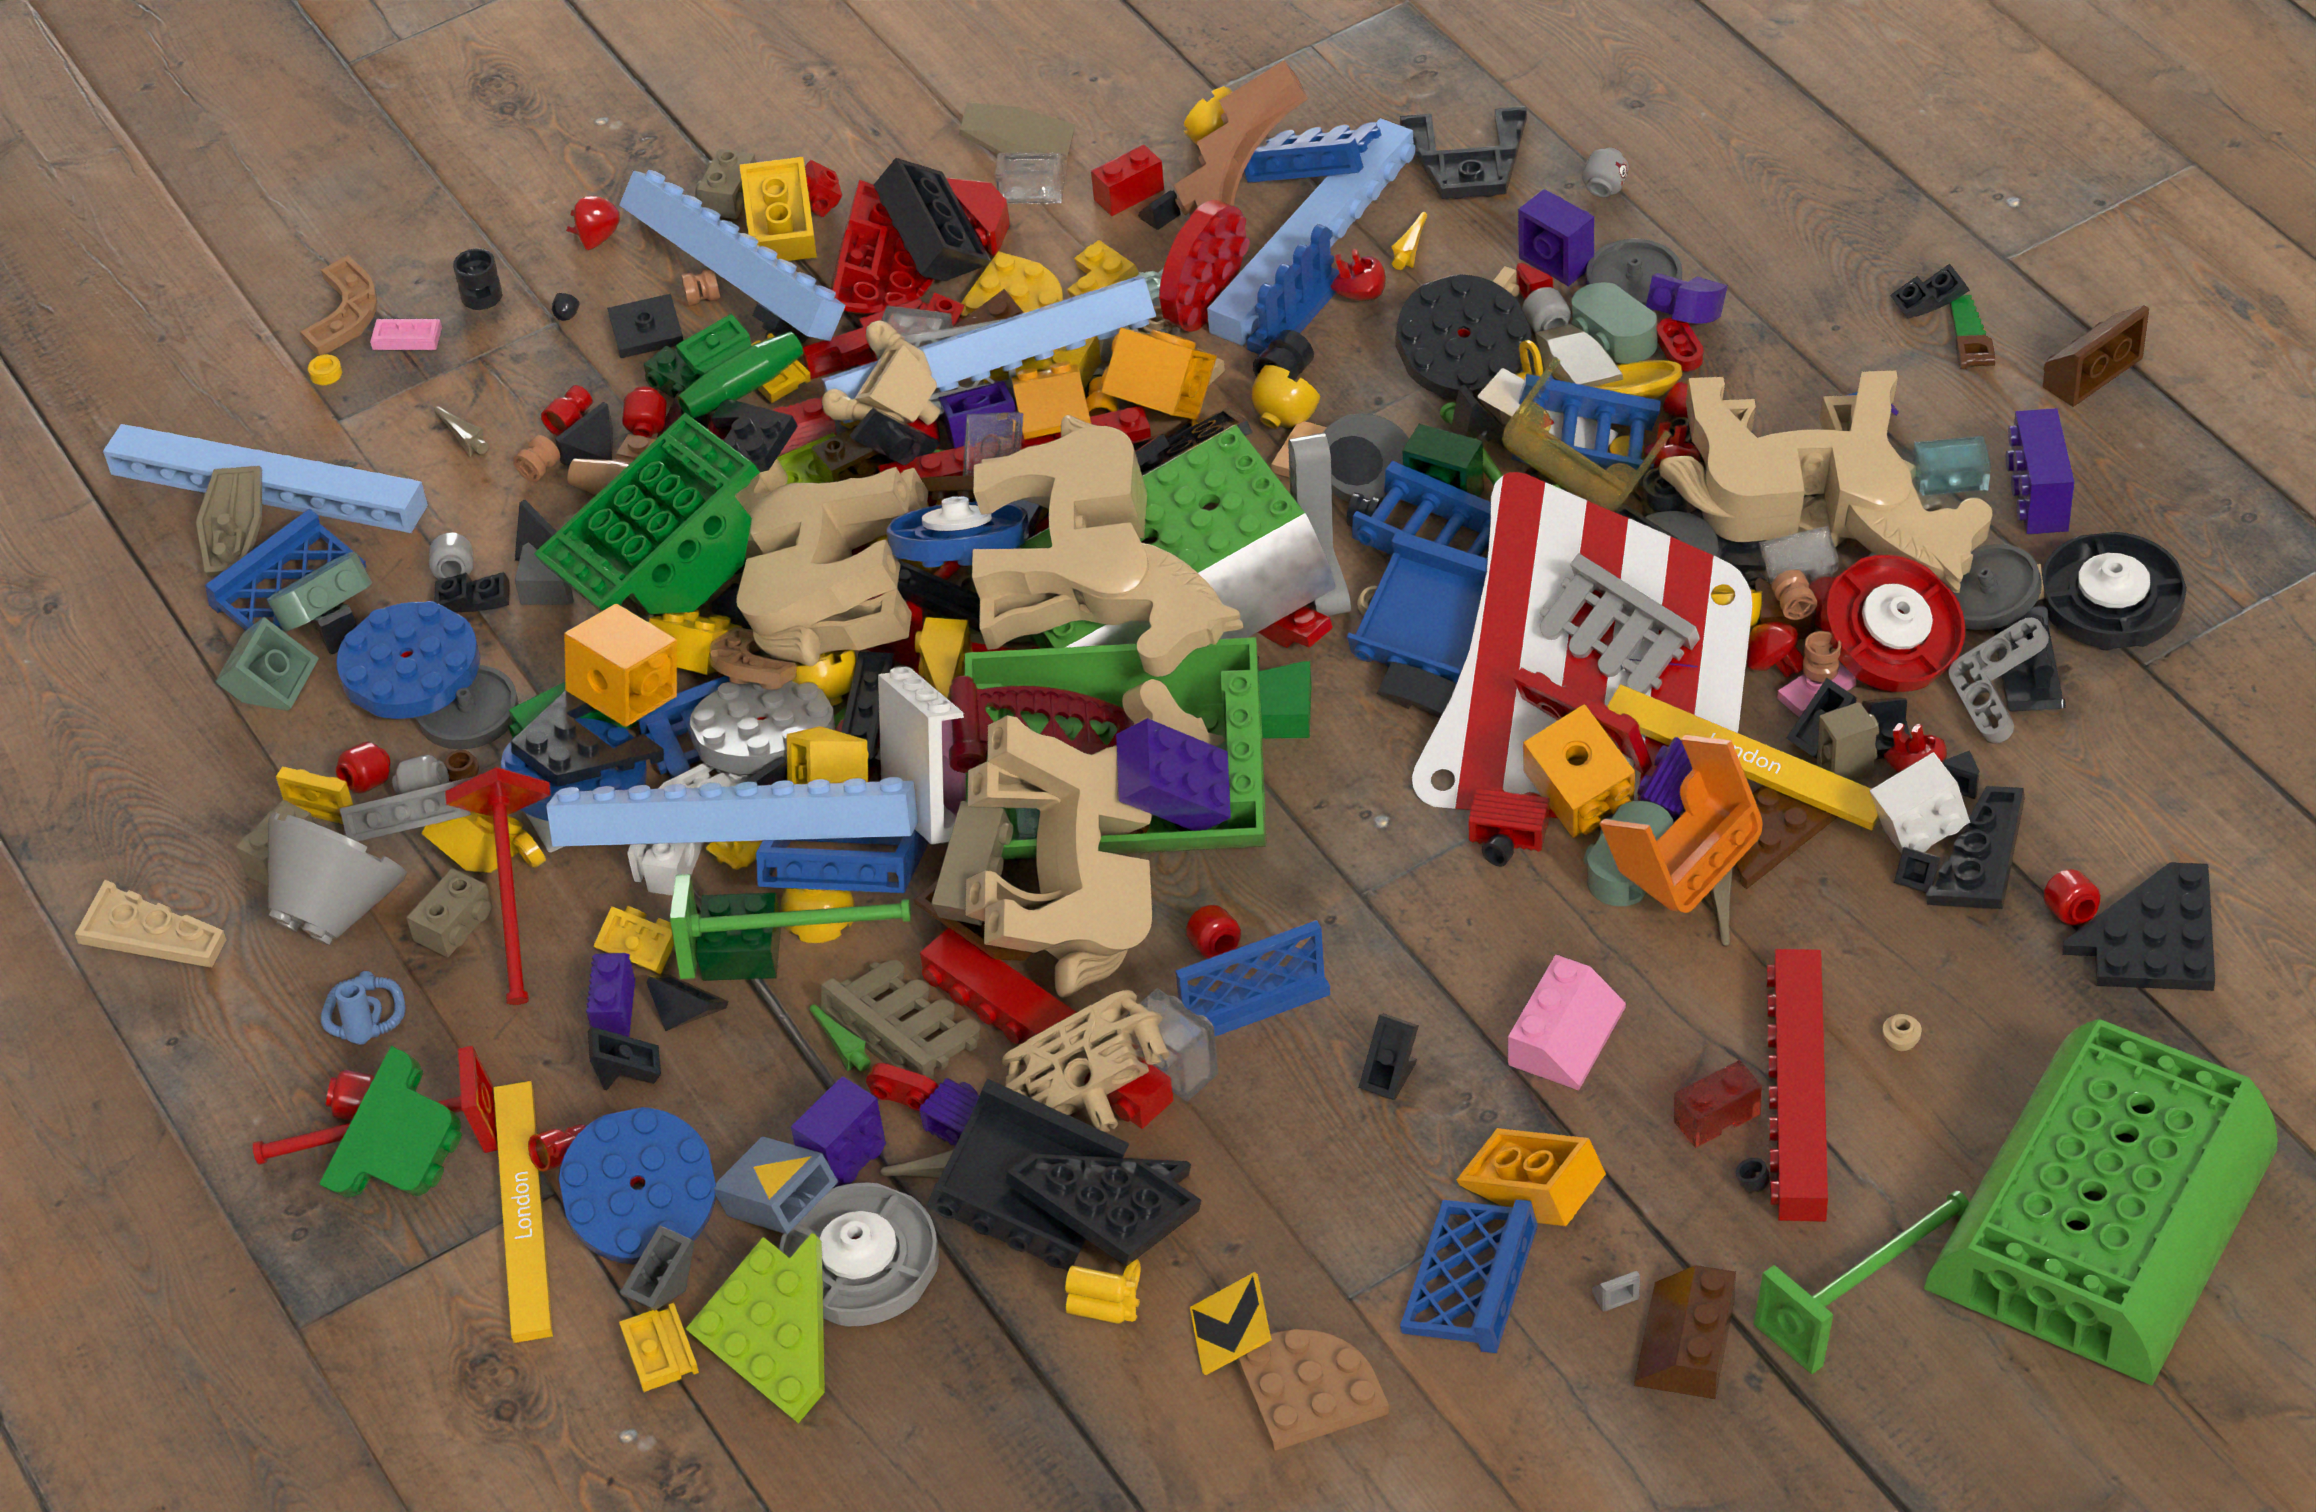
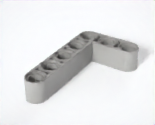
(1312, 491)

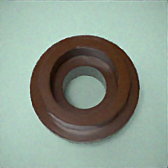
(461, 765)

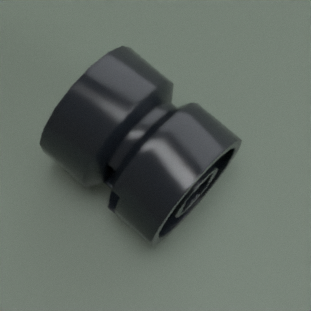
(477, 279)
(1287, 351)
(1660, 495)

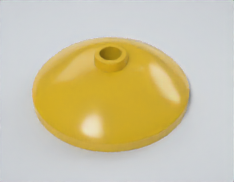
(1646, 378)

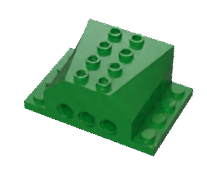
(661, 527)

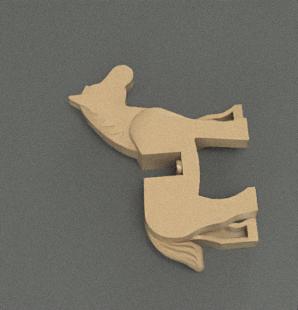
(1760, 483)
(1096, 556)
(800, 574)
(1089, 899)

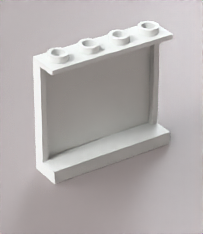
(912, 745)

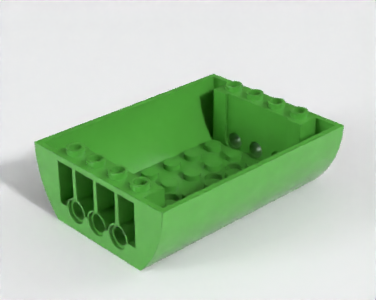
(1209, 683)
(2165, 1209)

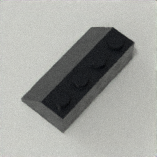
(930, 221)

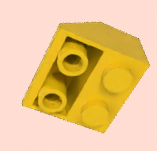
(693, 637)
(825, 755)
(471, 840)

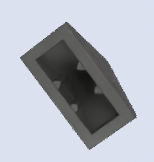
(539, 584)
(661, 1270)

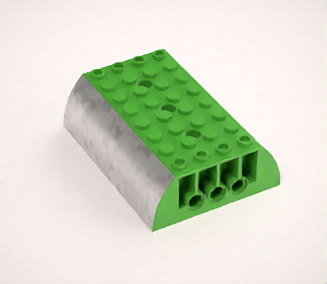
(1249, 549)

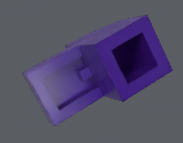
(1689, 301)

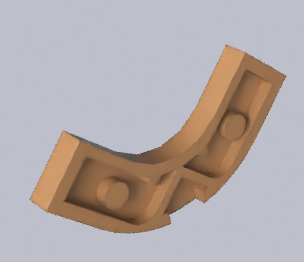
(353, 313)
(734, 657)

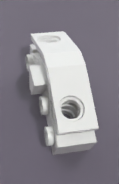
(664, 861)

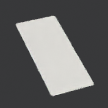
(1504, 394)

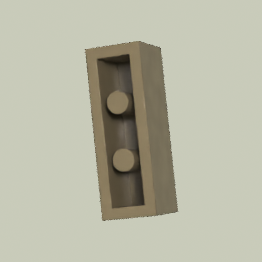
(972, 848)

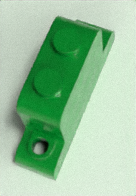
(394, 1134)

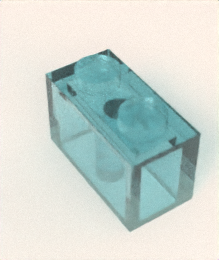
(1951, 465)

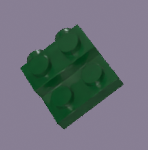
(669, 372)

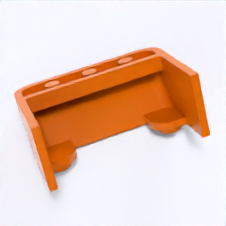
(1703, 842)

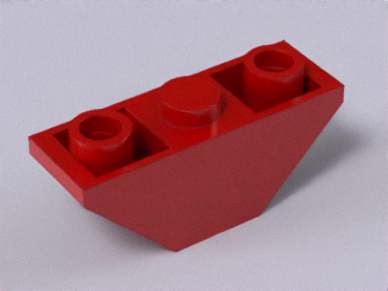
(985, 210)

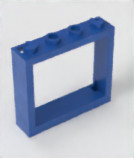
(840, 868)

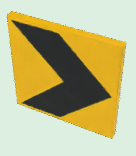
(1230, 1323)

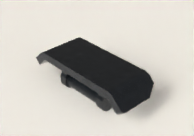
(2035, 681)

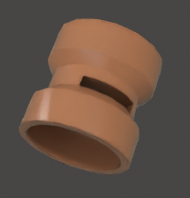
(707, 284)
(535, 460)
(1797, 599)
(1820, 657)

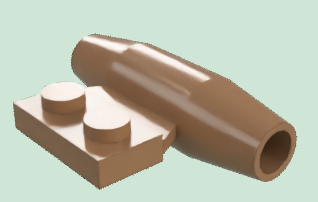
(596, 474)

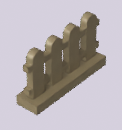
(878, 1022)

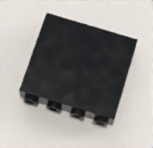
(997, 1138)

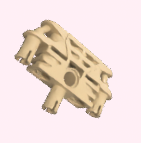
(1084, 1043)

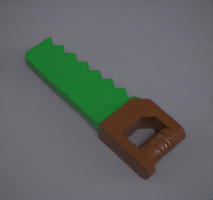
(1971, 340)

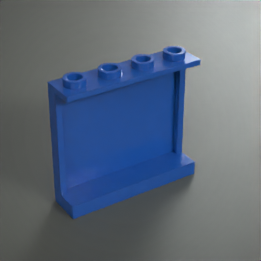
(1423, 608)

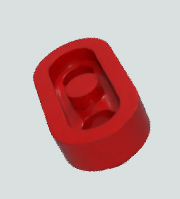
(1680, 343)
(900, 1085)

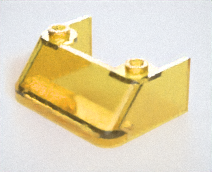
(1530, 440)

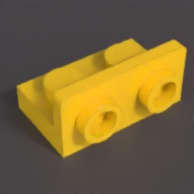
(643, 940)

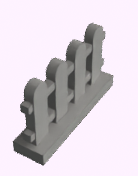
(1635, 628)

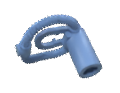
(353, 1005)

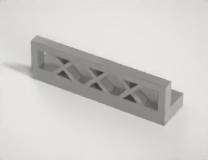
(400, 812)

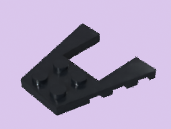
(1469, 170)

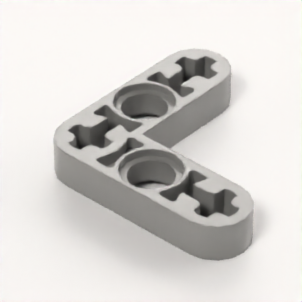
(1985, 671)

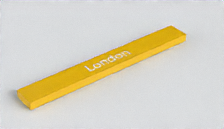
(1758, 761)
(522, 1214)

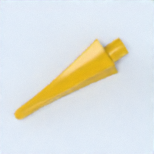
(1407, 245)

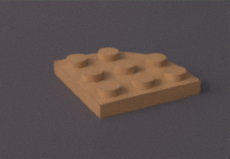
(1310, 1386)

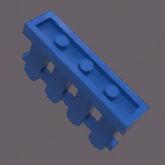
(1311, 153)
(1297, 292)
(673, 720)

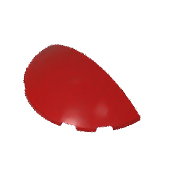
(872, 261)

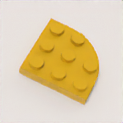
(1023, 279)

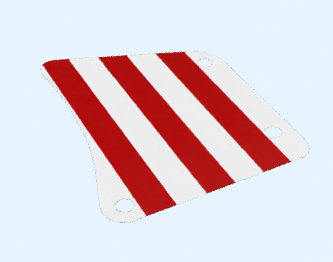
(1530, 552)

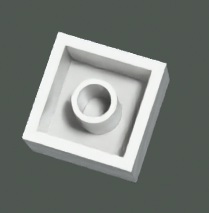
(1920, 805)

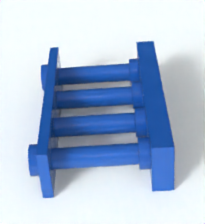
(1603, 406)
(1430, 497)

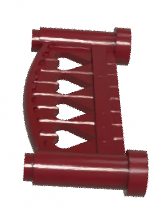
(971, 732)

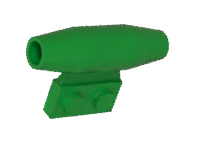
(731, 364)

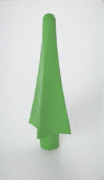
(847, 1045)

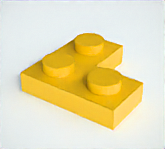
(1102, 268)

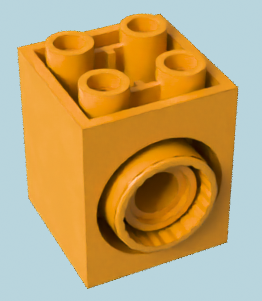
(1158, 372)
(620, 664)
(1579, 771)

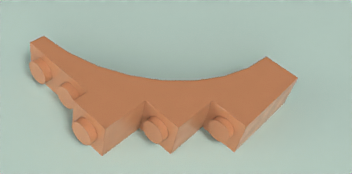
(1247, 120)

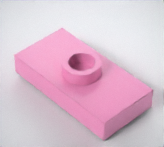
(406, 334)
(1801, 691)

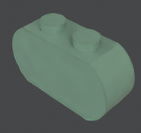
(1616, 321)
(319, 591)
(1603, 875)

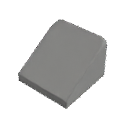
(1617, 1291)

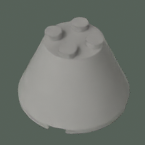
(323, 878)

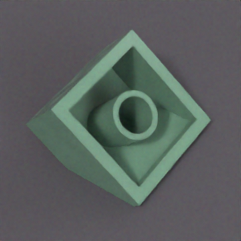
(267, 667)

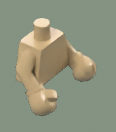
(896, 385)

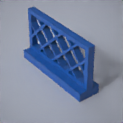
(267, 563)
(1262, 993)
(1500, 1285)

